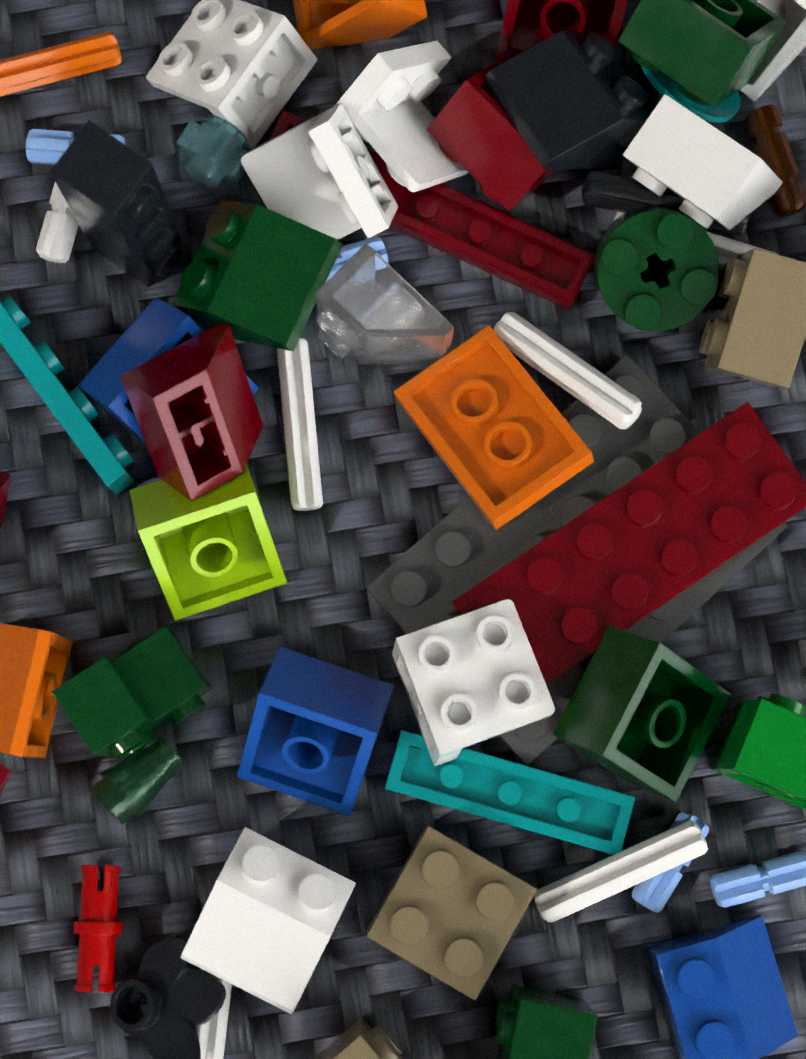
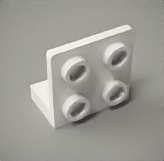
(235, 64)
(391, 117)
(322, 177)
(471, 679)

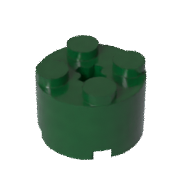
(687, 280)

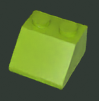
(207, 547)

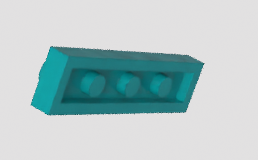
(70, 408)
(513, 795)

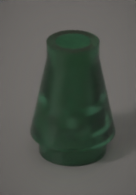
(136, 781)

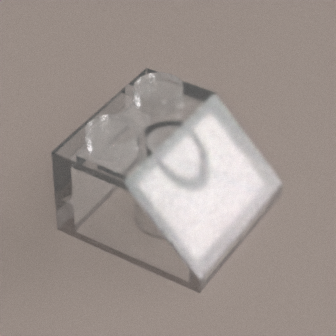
(379, 315)

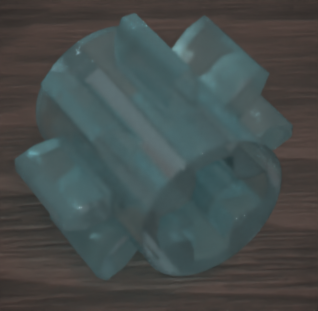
(212, 152)

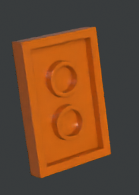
(493, 427)

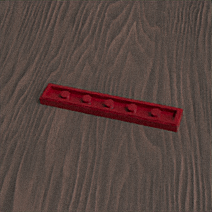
(483, 235)

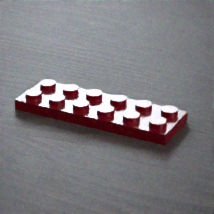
(646, 541)

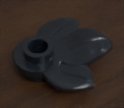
(175, 1002)

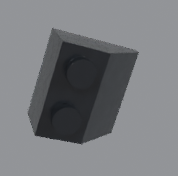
(571, 101)

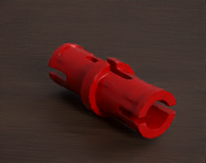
(97, 928)

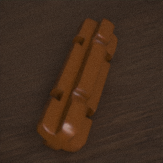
(775, 151)

